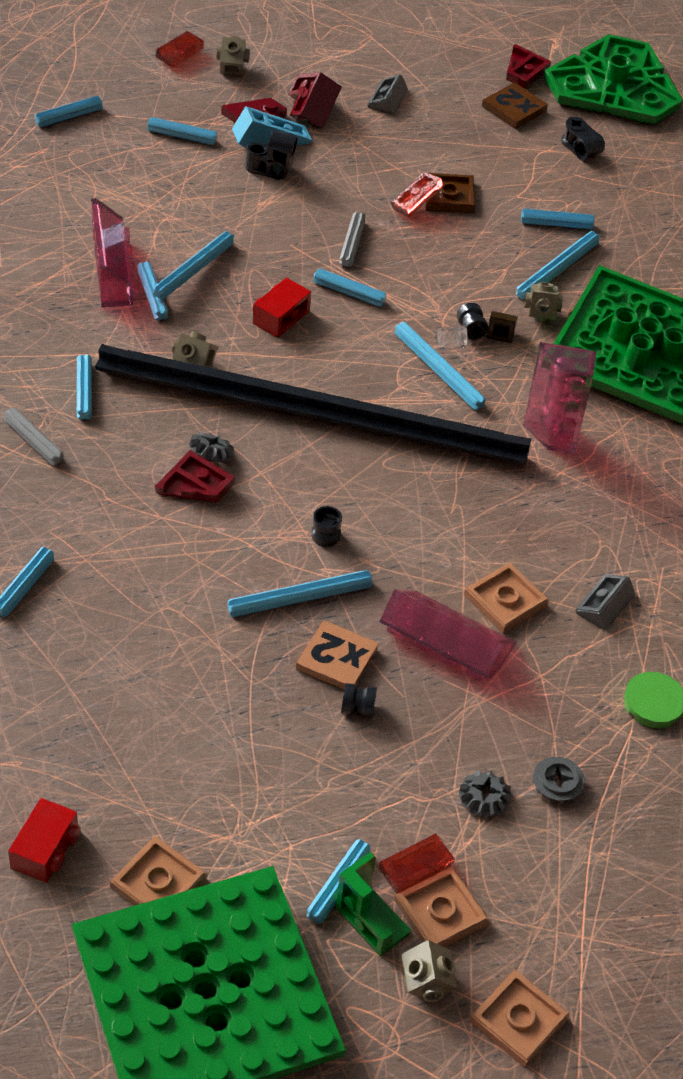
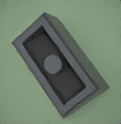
(388, 94)
(606, 600)

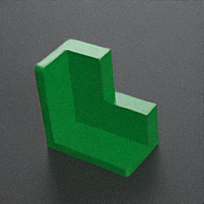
(366, 909)

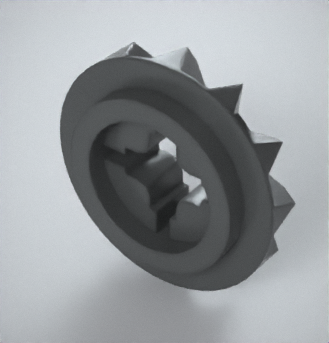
(211, 447)
(567, 771)
(494, 804)

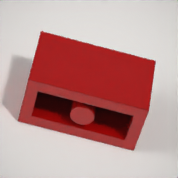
(281, 307)
(43, 840)

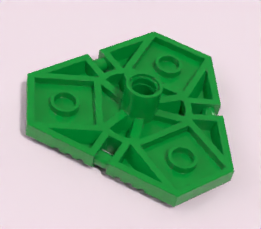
(615, 78)

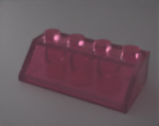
(112, 257)
(559, 395)
(446, 632)

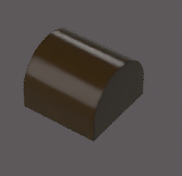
(502, 326)

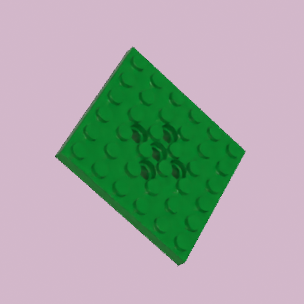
(634, 338)
(238, 935)

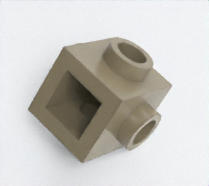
(233, 55)
(543, 293)
(194, 349)
(429, 971)

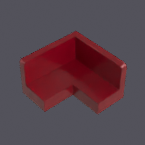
(314, 97)

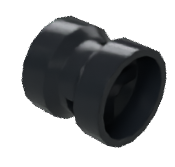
(472, 317)
(326, 526)
(359, 700)

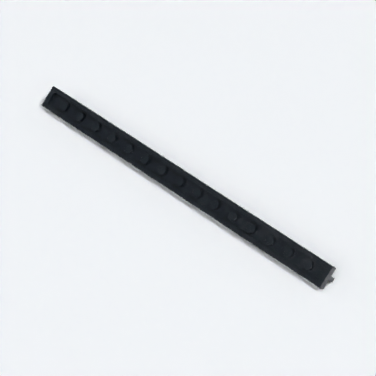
(314, 404)

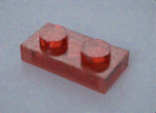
(179, 49)
(417, 194)
(416, 863)

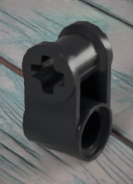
(582, 139)

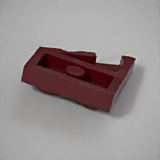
(525, 66)
(266, 105)
(195, 479)

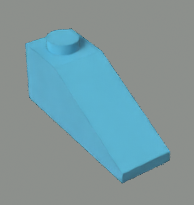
(258, 127)

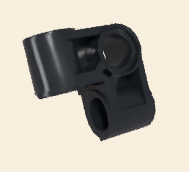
(271, 159)

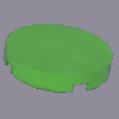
(654, 699)

